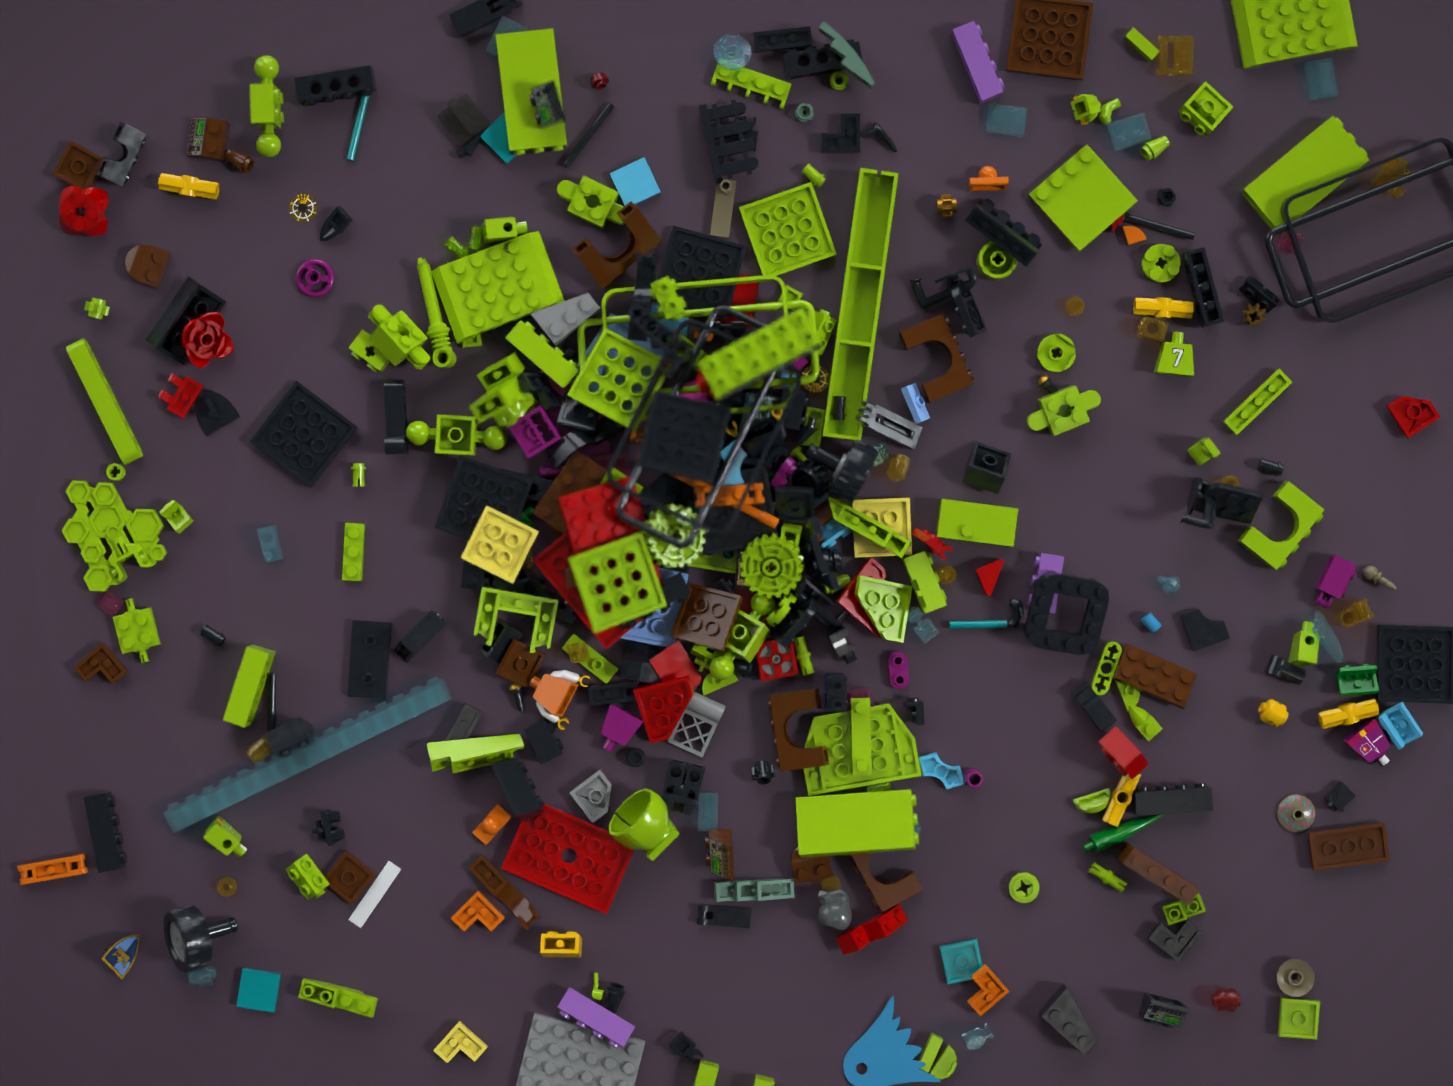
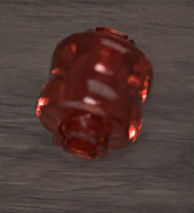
(1226, 999)

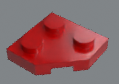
(1412, 414)

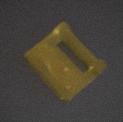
(1181, 55)

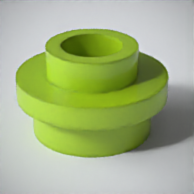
(839, 74)

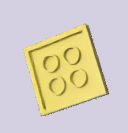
(889, 512)
(499, 544)

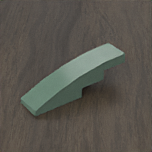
(851, 61)
(754, 889)

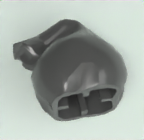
(834, 909)

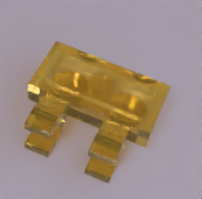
(1391, 171)

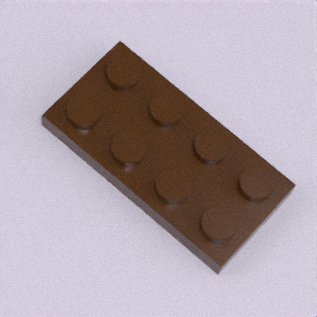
(576, 475)
(1154, 676)
(1348, 846)

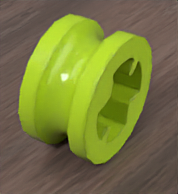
(112, 467)

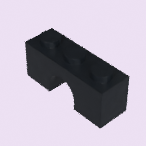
(130, 140)

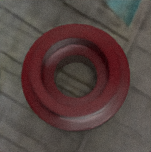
(599, 81)

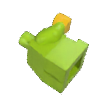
(1085, 108)

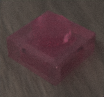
(1285, 243)
(111, 603)
(861, 693)

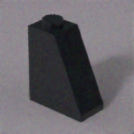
(419, 636)

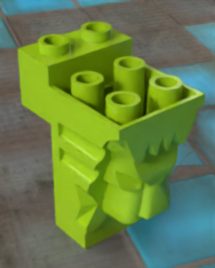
(504, 396)

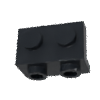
(474, 576)

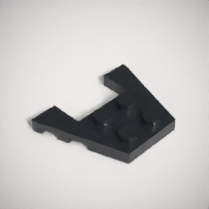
(814, 557)

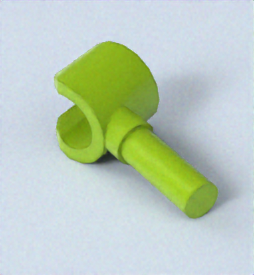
(597, 993)

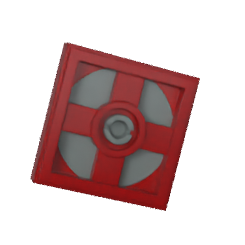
(776, 661)

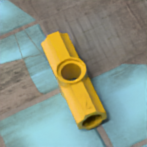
(188, 186)
(1163, 308)
(1348, 713)
(1115, 808)

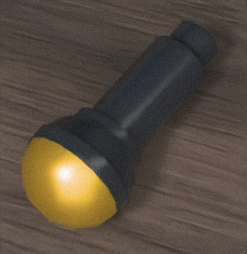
(1045, 382)
(516, 691)

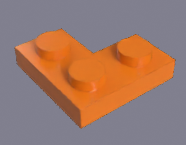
(478, 907)
(991, 990)

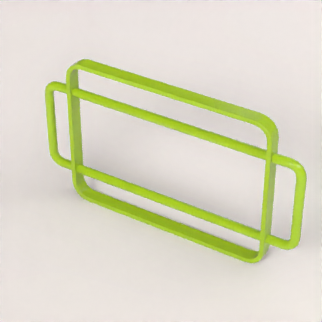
(791, 381)

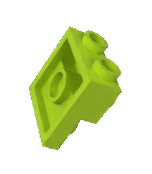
(1205, 109)

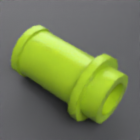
(813, 175)
(358, 473)

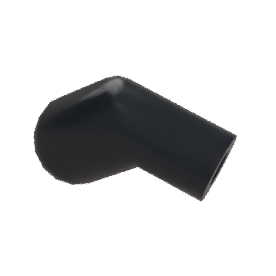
(1018, 612)

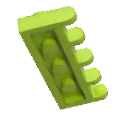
(753, 82)

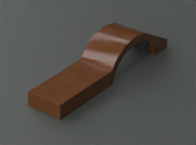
(504, 891)

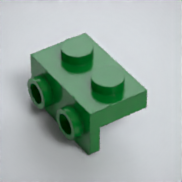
(1357, 680)

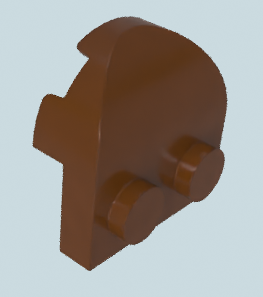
(146, 263)
(809, 868)

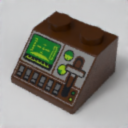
(208, 138)
(721, 853)

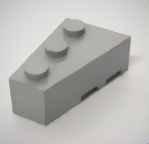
(565, 317)

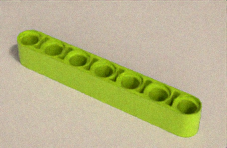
(104, 401)

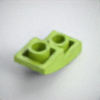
(1180, 911)

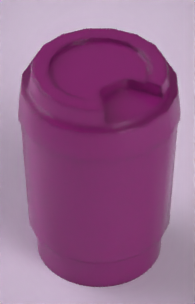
(973, 777)

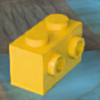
(561, 944)

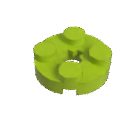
(1167, 254)
(1066, 348)
(781, 610)

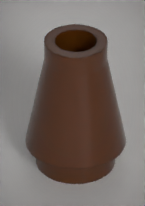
(241, 161)

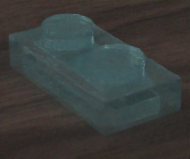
(708, 811)

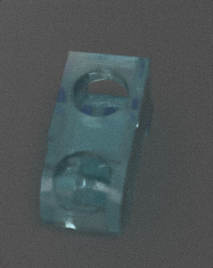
(270, 543)

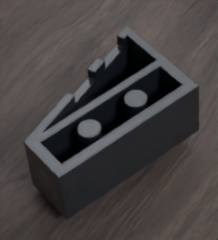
(1068, 1020)

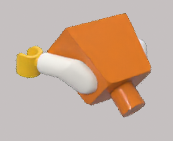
(555, 693)

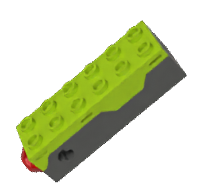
(757, 356)

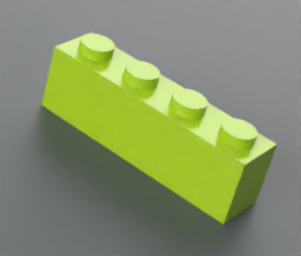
(542, 354)

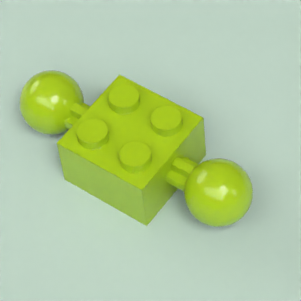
(266, 106)
(456, 435)
(745, 637)

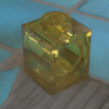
(1161, 329)

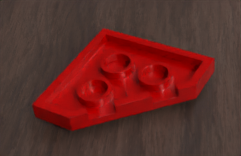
(850, 603)
(663, 706)

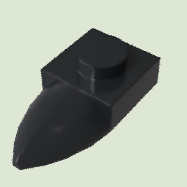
(335, 224)

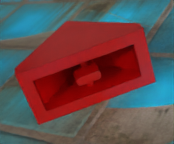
(988, 575)

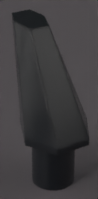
(469, 146)
(807, 431)

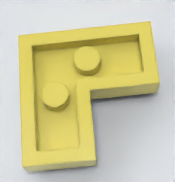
(460, 1038)

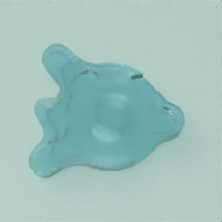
(1327, 636)

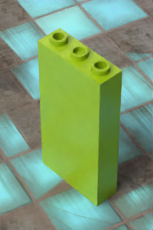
(525, 63)
(1314, 160)
(856, 823)

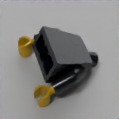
(759, 435)

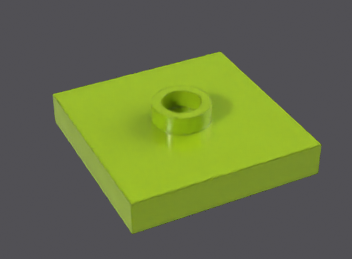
(1298, 1018)

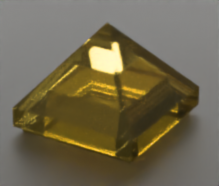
(578, 652)

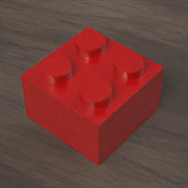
(1123, 753)

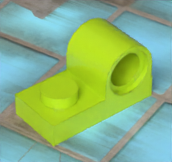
(1203, 451)

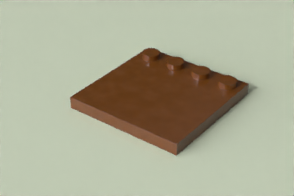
(1050, 38)

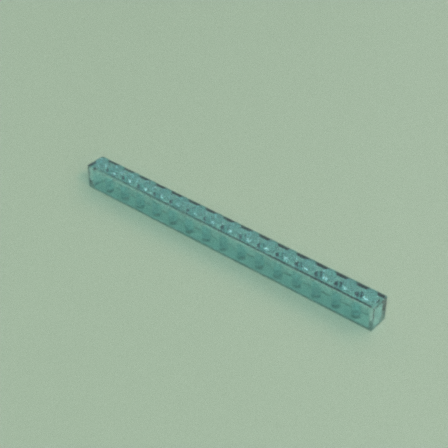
(330, 744)

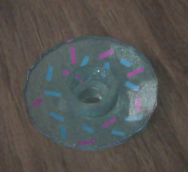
(732, 44)

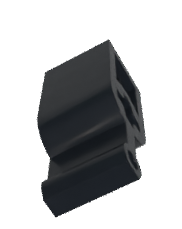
(522, 584)
(1093, 706)

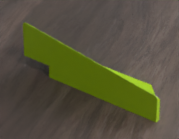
(472, 752)

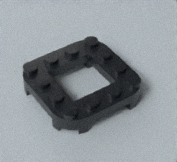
(1040, 607)

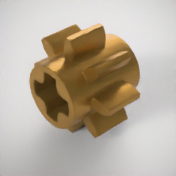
(946, 206)
(1256, 320)

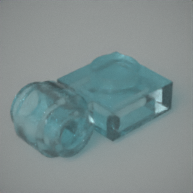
(925, 629)

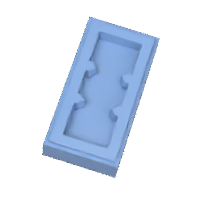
(915, 403)

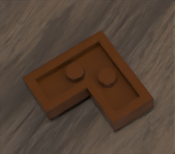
(101, 659)

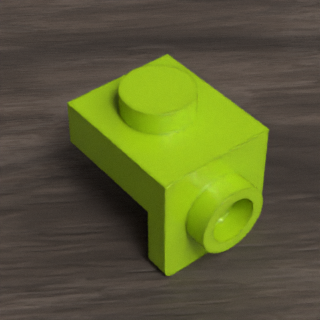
(176, 516)

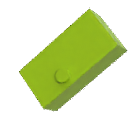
(976, 522)
(249, 685)

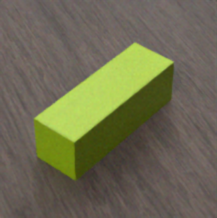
(1141, 44)
(930, 1051)

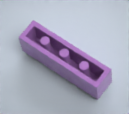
(977, 62)
(596, 1018)

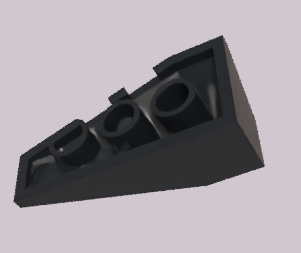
(637, 664)

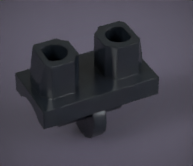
(332, 836)

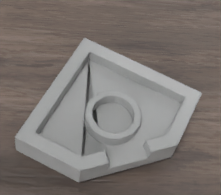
(593, 795)

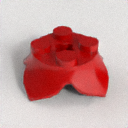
(93, 201)
(216, 342)

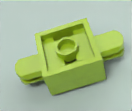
(591, 201)
(398, 337)
(1063, 410)

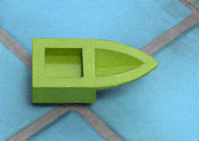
(1144, 722)

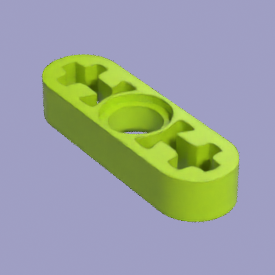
(1116, 656)

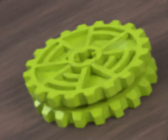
(665, 553)
(767, 580)

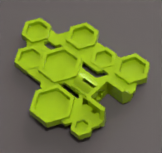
(108, 522)

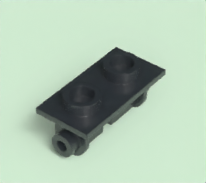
(1252, 290)

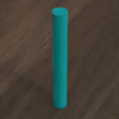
(978, 624)

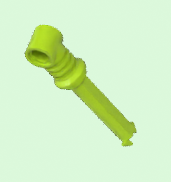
(438, 329)

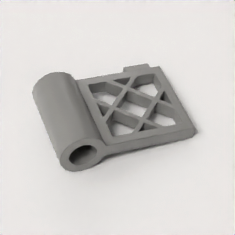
(705, 710)

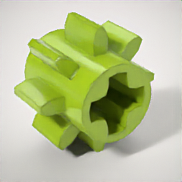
(96, 308)

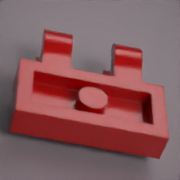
(184, 397)
(934, 543)

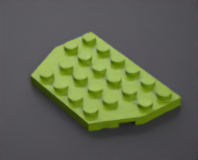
(892, 751)

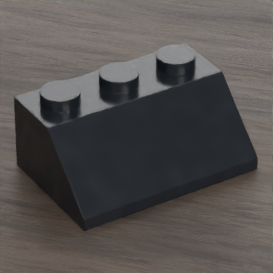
(519, 789)

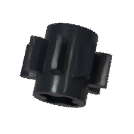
(762, 772)

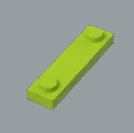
(1257, 401)
(861, 736)

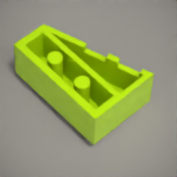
(925, 581)

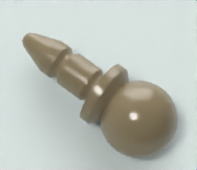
(1371, 574)

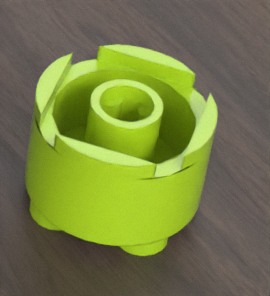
(989, 268)

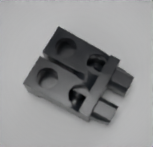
(680, 791)

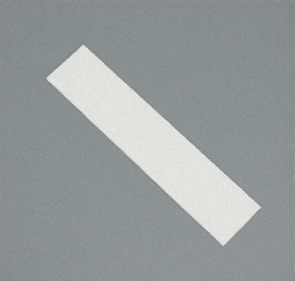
(374, 894)

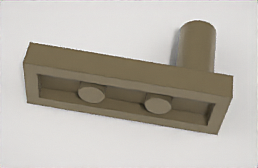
(723, 208)

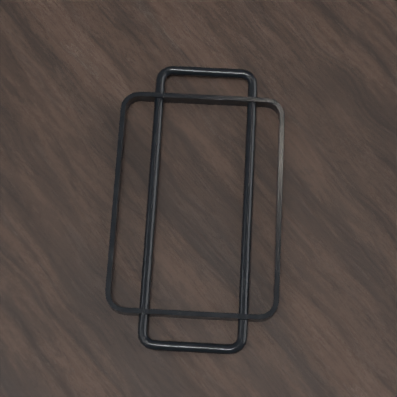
(1290, 225)
(698, 524)

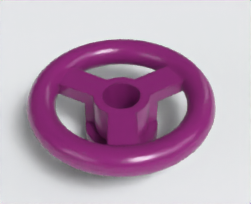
(311, 271)

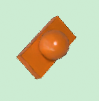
(988, 181)
(492, 824)

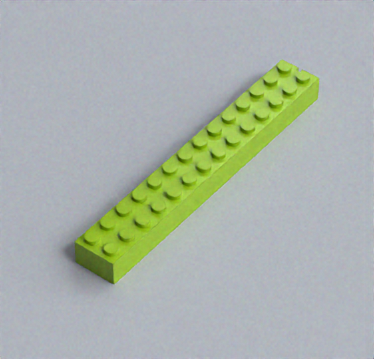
(860, 301)

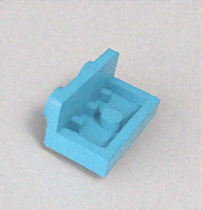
(831, 531)
(1399, 725)

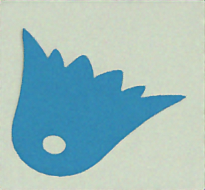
(885, 1055)

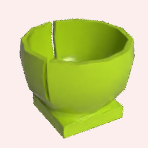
(649, 823)

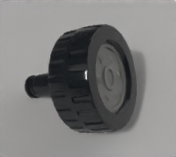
(849, 470)
(191, 938)

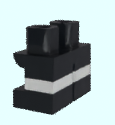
(840, 645)

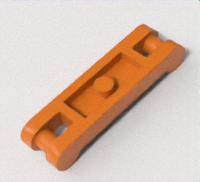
(730, 495)
(52, 869)

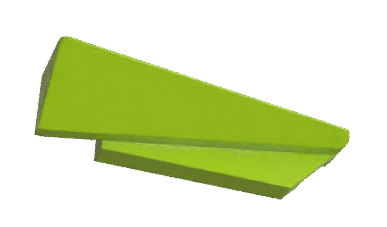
(869, 528)

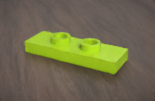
(597, 663)

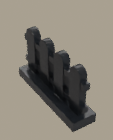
(728, 149)
(996, 230)

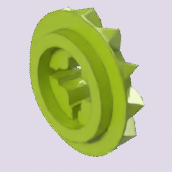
(1032, 890)

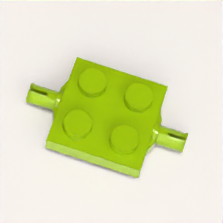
(136, 630)

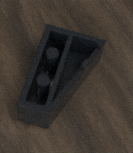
(664, 491)

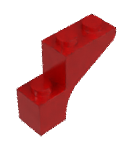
(871, 930)

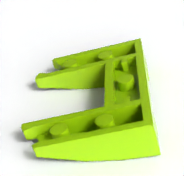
(496, 599)

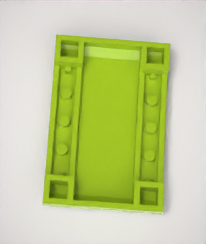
(1291, 29)
(497, 285)

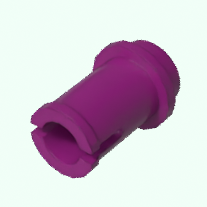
(549, 471)

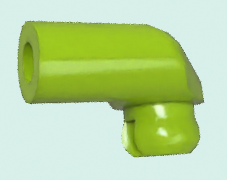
(1106, 111)

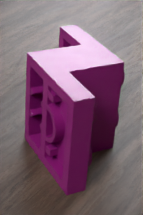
(538, 430)

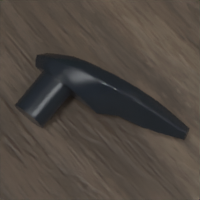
(877, 129)

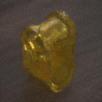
(1357, 612)

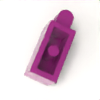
(1334, 580)

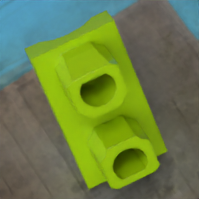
(700, 651)

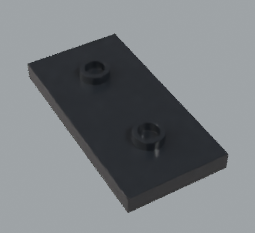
(369, 659)

